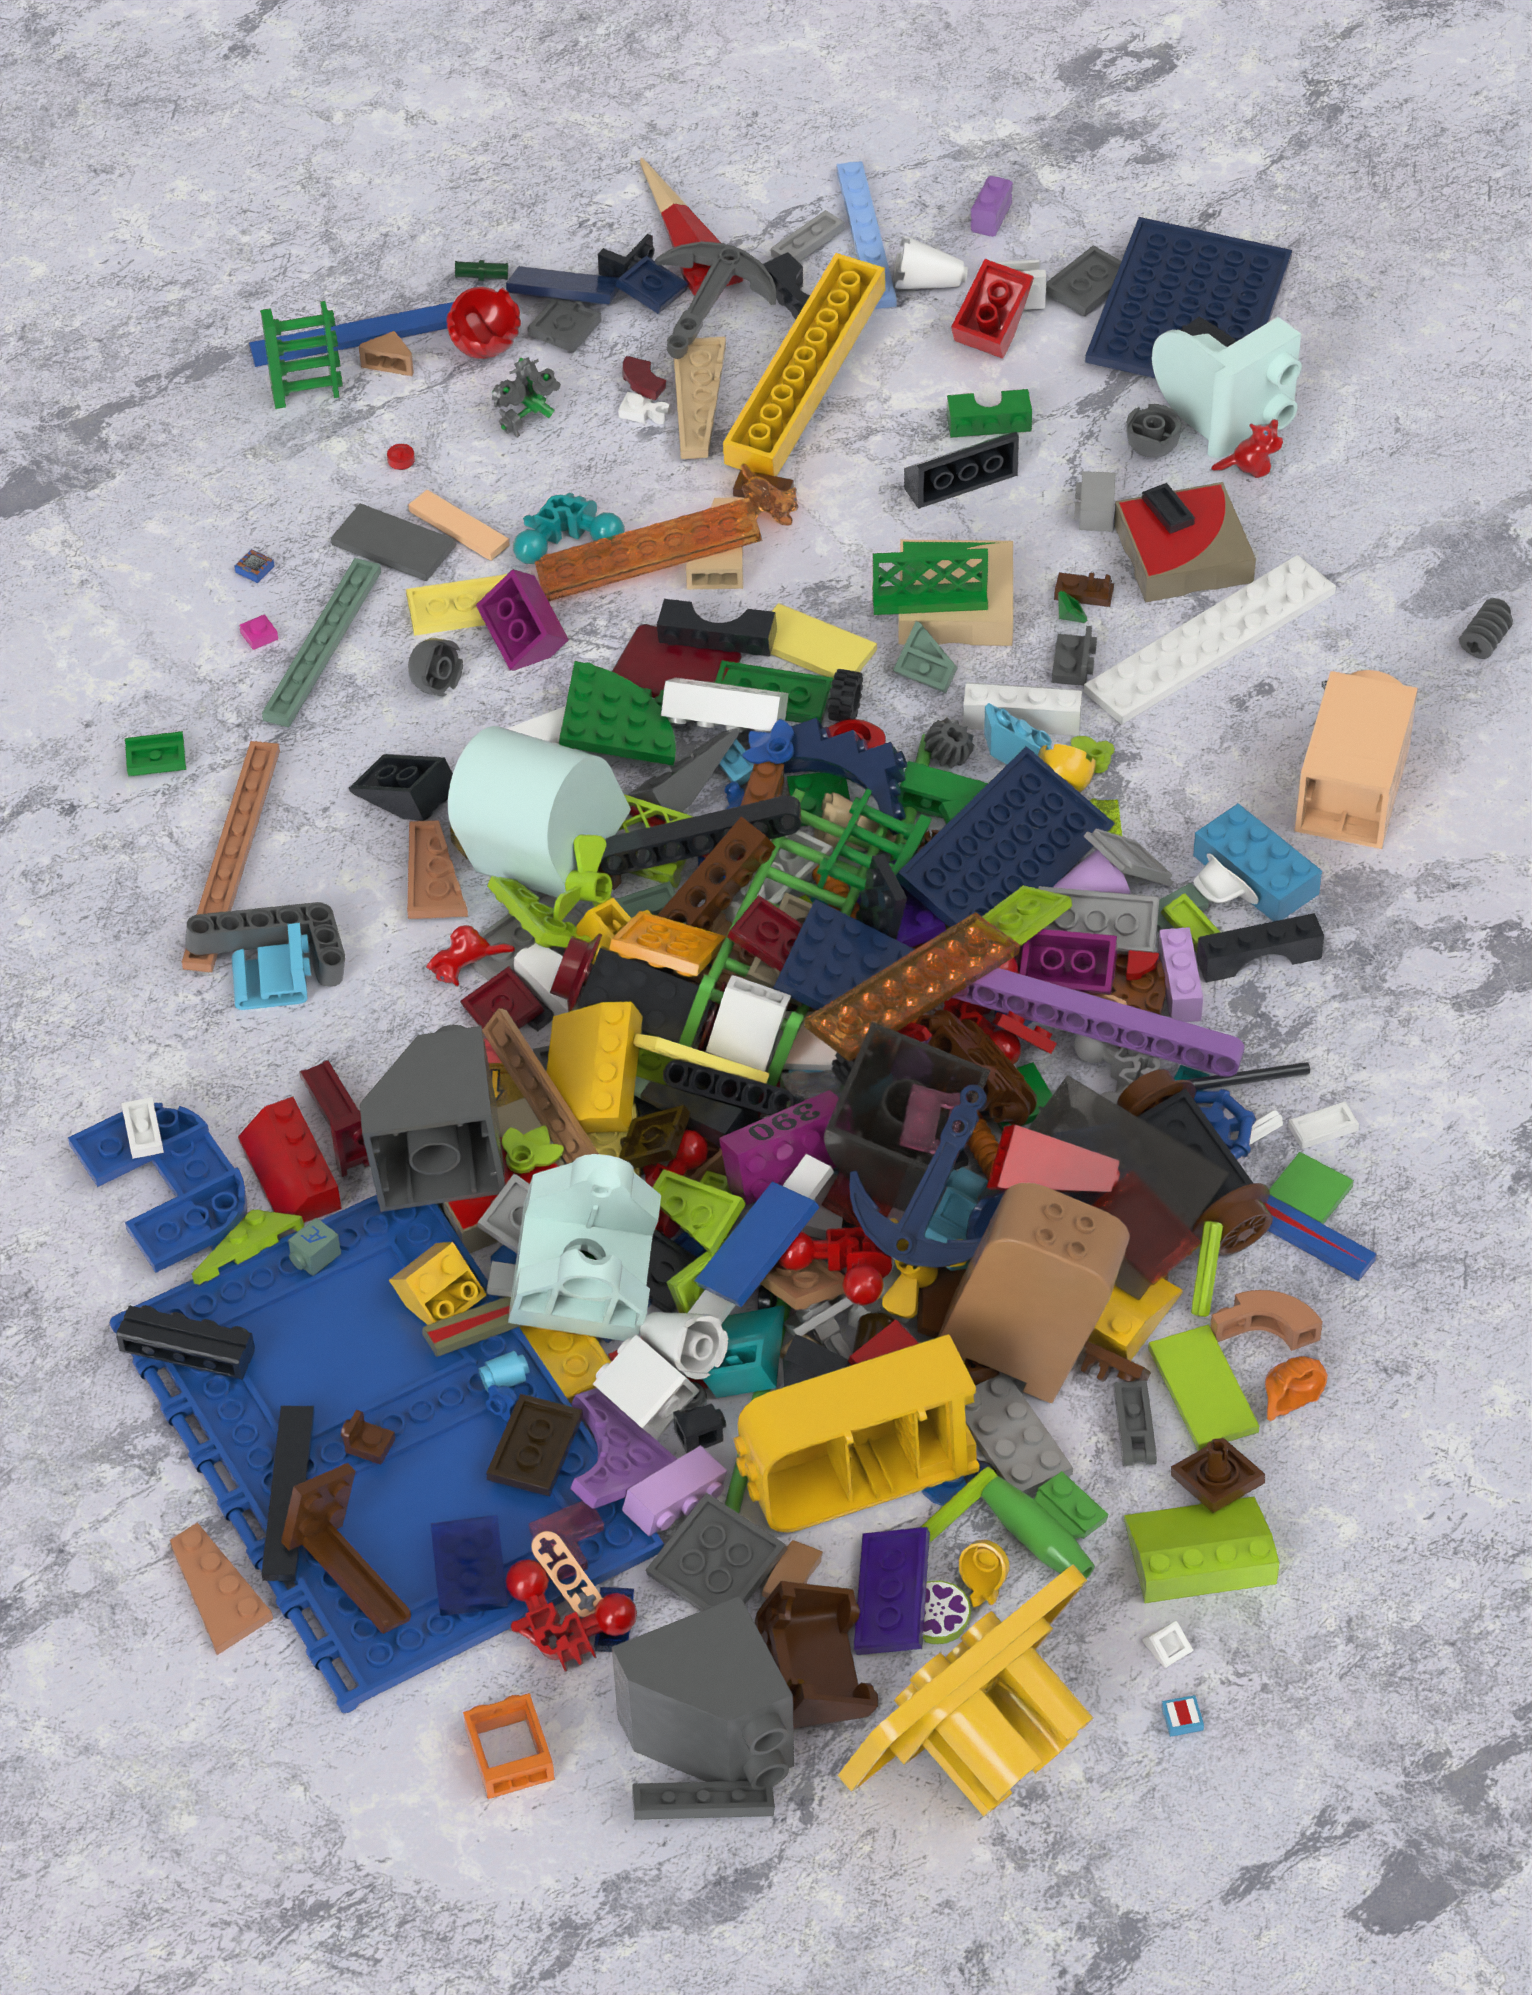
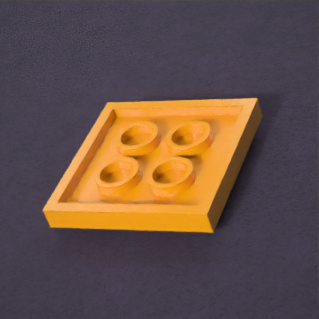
(667, 944)

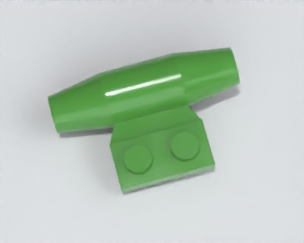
(1049, 1520)

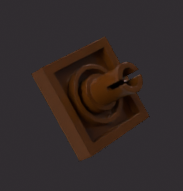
(1217, 1474)

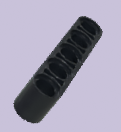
(722, 1088)

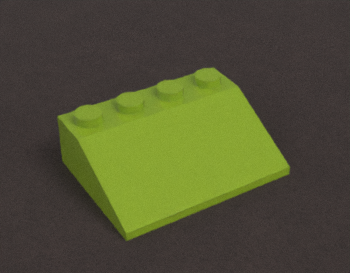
(1202, 1552)

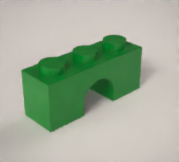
(970, 419)

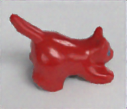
(1253, 452)
(465, 949)

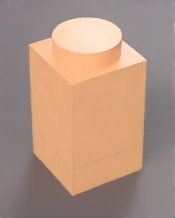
(1356, 758)

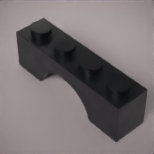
(788, 281)
(750, 633)
(1226, 952)

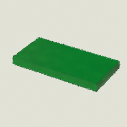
(807, 692)

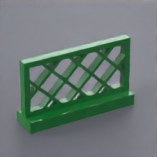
(930, 595)

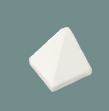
(1168, 1644)

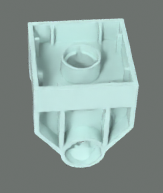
(593, 1208)

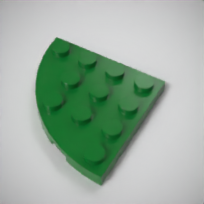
(614, 718)

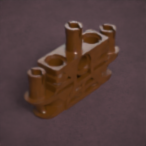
(1006, 1090)

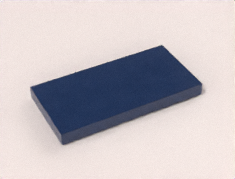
(562, 285)

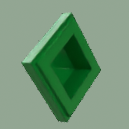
(1070, 608)

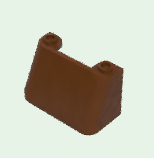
(811, 1647)

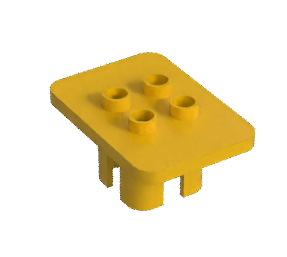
(986, 1706)

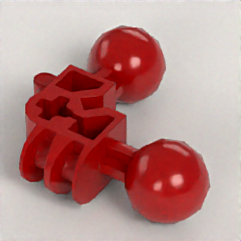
(1003, 1039)
(690, 1155)
(844, 1248)
(528, 1582)

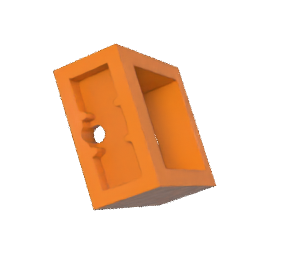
(514, 1774)

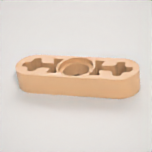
(558, 1548)

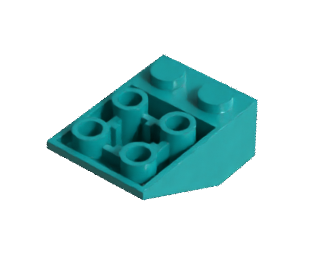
(751, 1353)

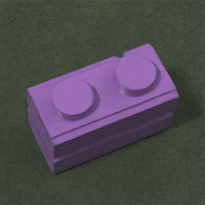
(991, 206)

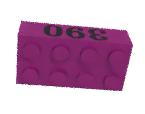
(776, 1146)

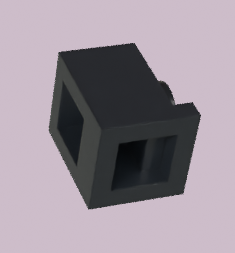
(699, 1427)

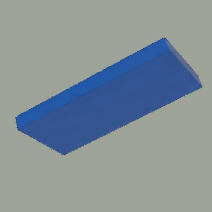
(756, 1244)

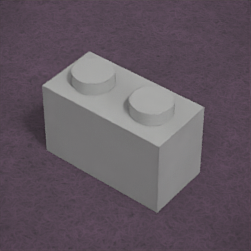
(1097, 501)

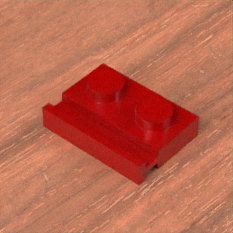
(1014, 1023)

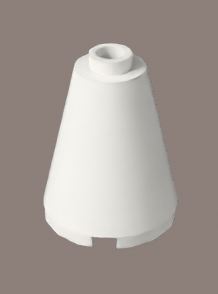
(926, 267)
(686, 1341)

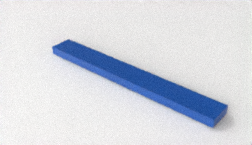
(357, 332)

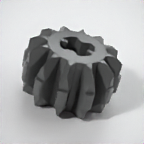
(949, 742)

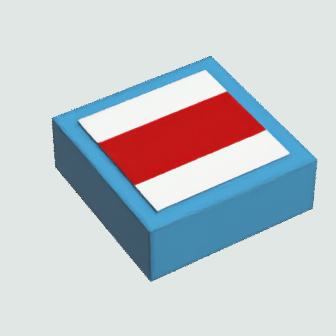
(1182, 1715)

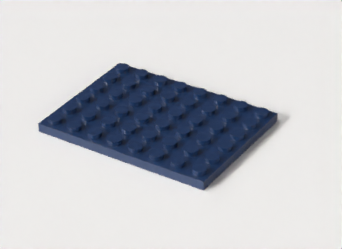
(1175, 277)

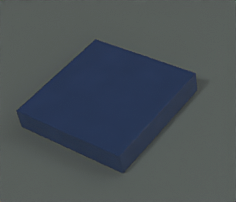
(652, 284)

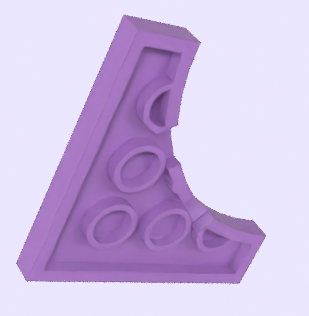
(624, 1451)

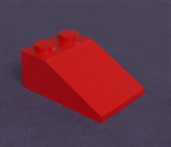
(992, 308)

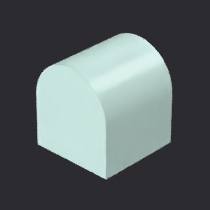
(525, 802)

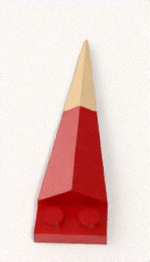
(681, 225)

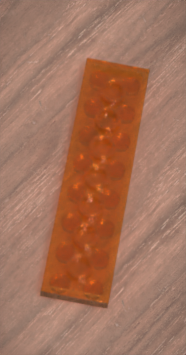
(648, 549)
(913, 984)

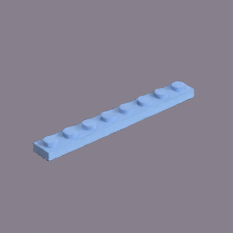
(864, 224)

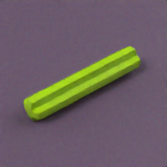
(1206, 1268)
(959, 1503)

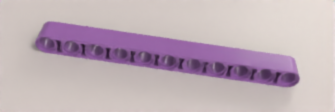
(1107, 1021)

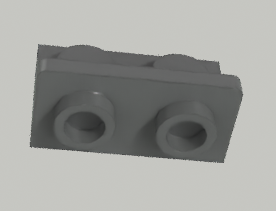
(1073, 658)

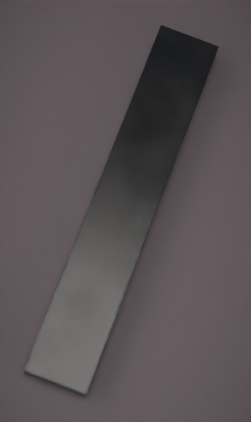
(289, 1470)

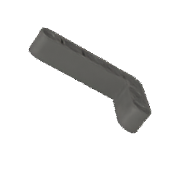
(269, 927)

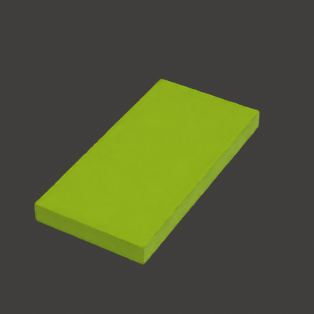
(1203, 1386)

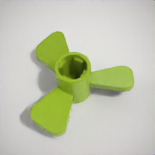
(586, 882)

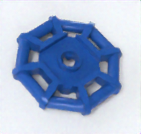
(1241, 1122)

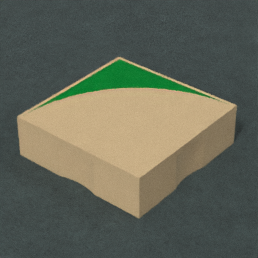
(978, 627)

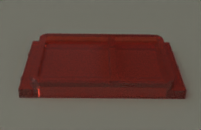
(1156, 1234)

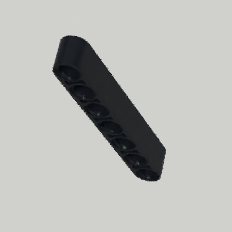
(696, 835)

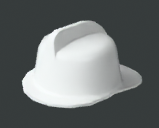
(1222, 885)

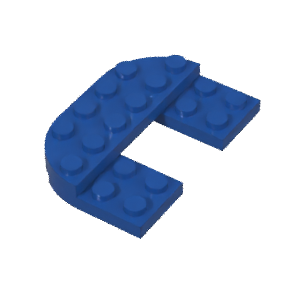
(205, 1184)

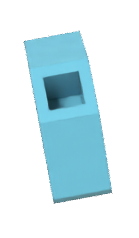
(1009, 736)

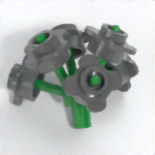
(527, 389)

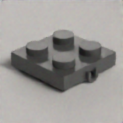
(564, 324)

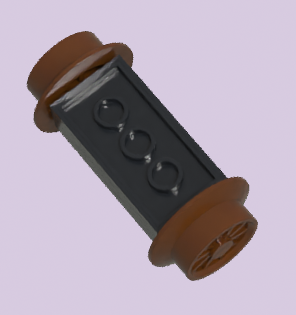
(1172, 1110)

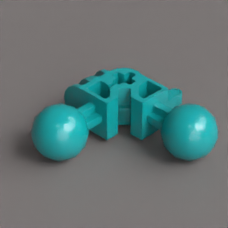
(560, 515)

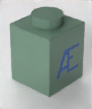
(314, 1247)

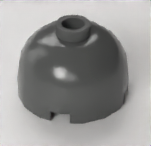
(1153, 430)
(435, 666)

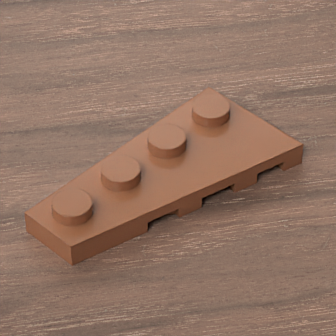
(431, 875)
(219, 1591)

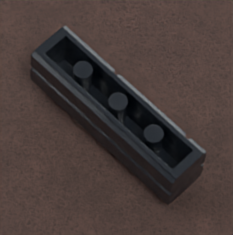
(186, 1341)

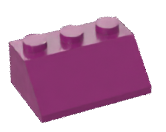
(521, 620)
(1071, 960)

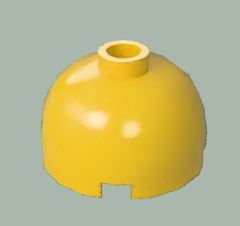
(1069, 764)

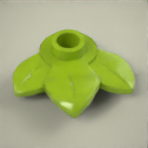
(1099, 751)
(531, 1148)

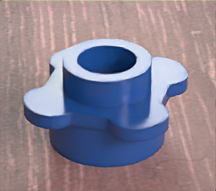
(501, 1401)

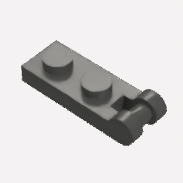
(1135, 1422)

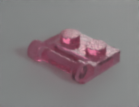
(923, 1117)

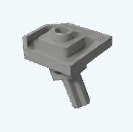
(821, 1321)

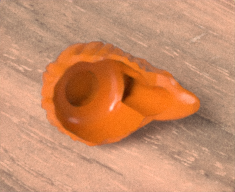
(1294, 1385)

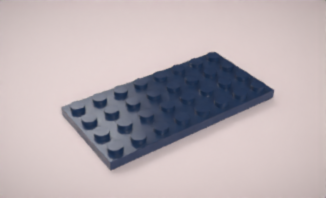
(1012, 834)

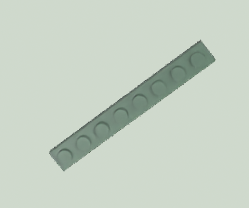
(321, 643)

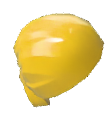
(984, 1570)

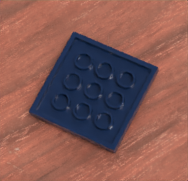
(834, 956)

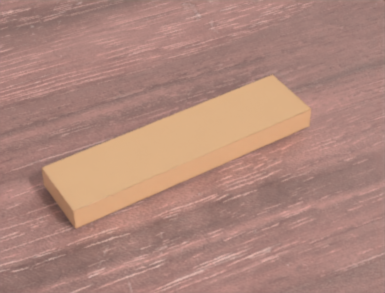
(459, 525)

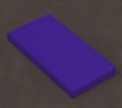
(892, 1591)

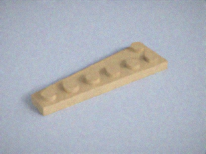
(697, 394)

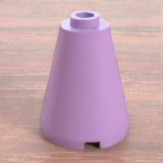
(1095, 874)

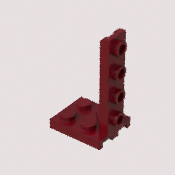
(339, 1113)

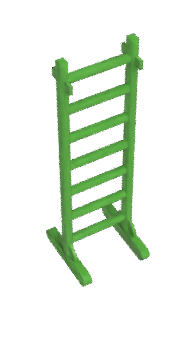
(723, 961)

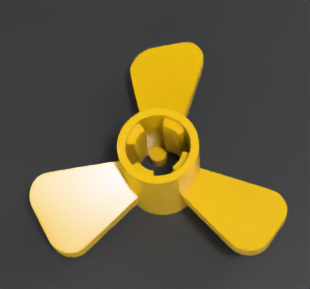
(903, 1294)

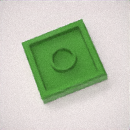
(1311, 1187)

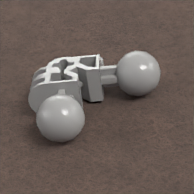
(1126, 1063)

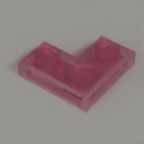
(571, 1525)

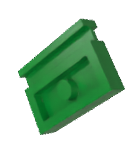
(155, 753)

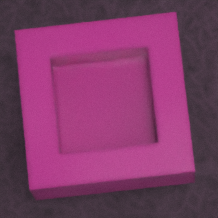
(258, 632)

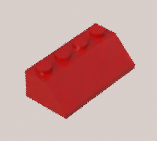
(289, 1162)

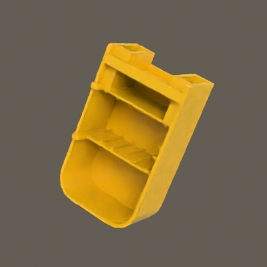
(858, 1436)

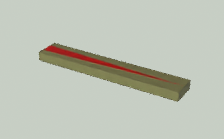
(469, 1327)

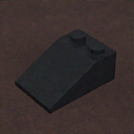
(405, 785)

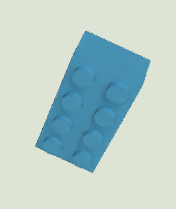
(1260, 858)

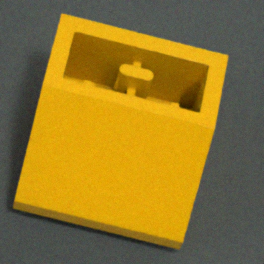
(604, 919)
(438, 1284)

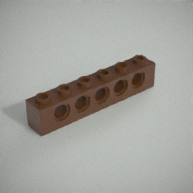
(720, 862)

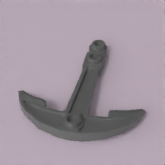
(724, 263)

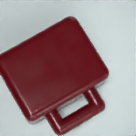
(653, 663)

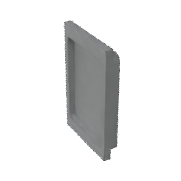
(1129, 856)

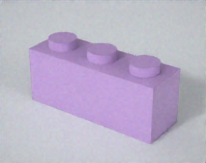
(1181, 974)
(674, 1490)

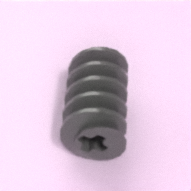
(1487, 628)

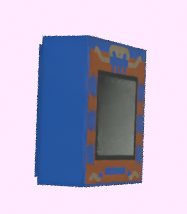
(254, 566)

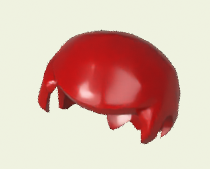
(483, 322)

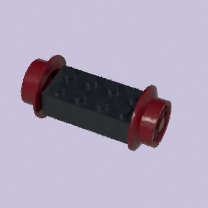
(656, 993)

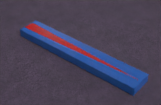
(1319, 1240)

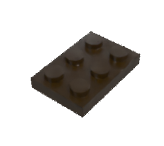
(534, 1445)

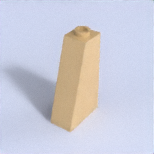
(718, 570)

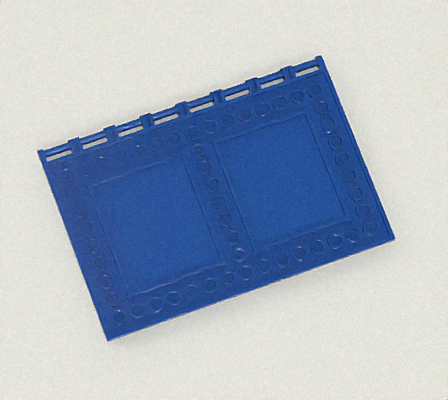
(351, 1347)

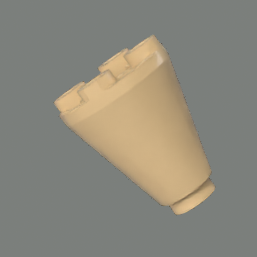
(836, 810)

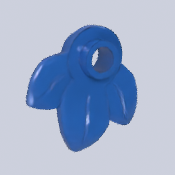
(772, 746)

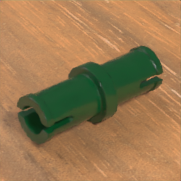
(481, 270)

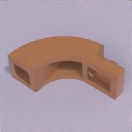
(1268, 1312)

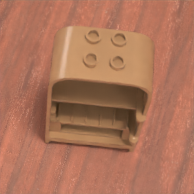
(1036, 1286)

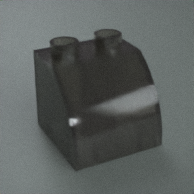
(873, 1105)

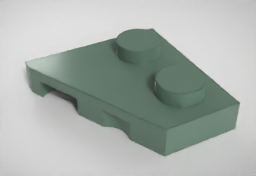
(925, 661)

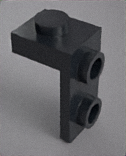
(615, 265)

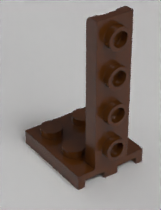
(313, 1520)

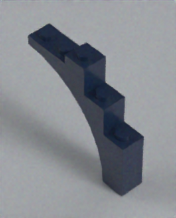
(851, 759)

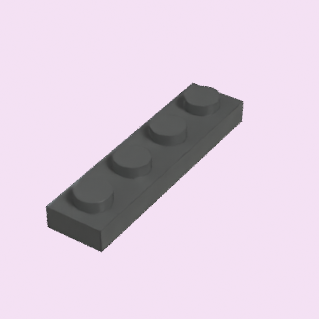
(701, 1800)

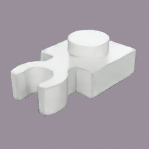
(639, 408)

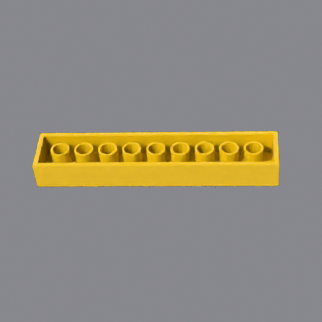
(804, 365)

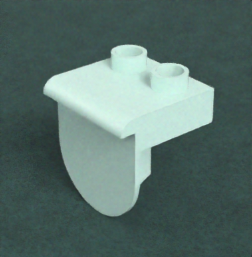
(1232, 386)

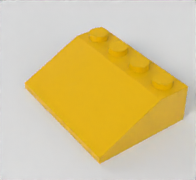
(596, 1063)
(1129, 1321)

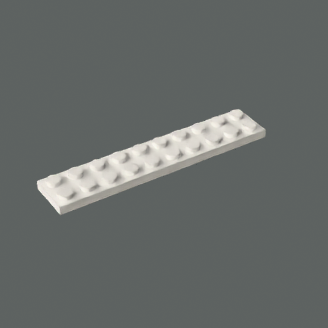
(1209, 639)

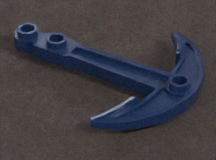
(917, 1216)

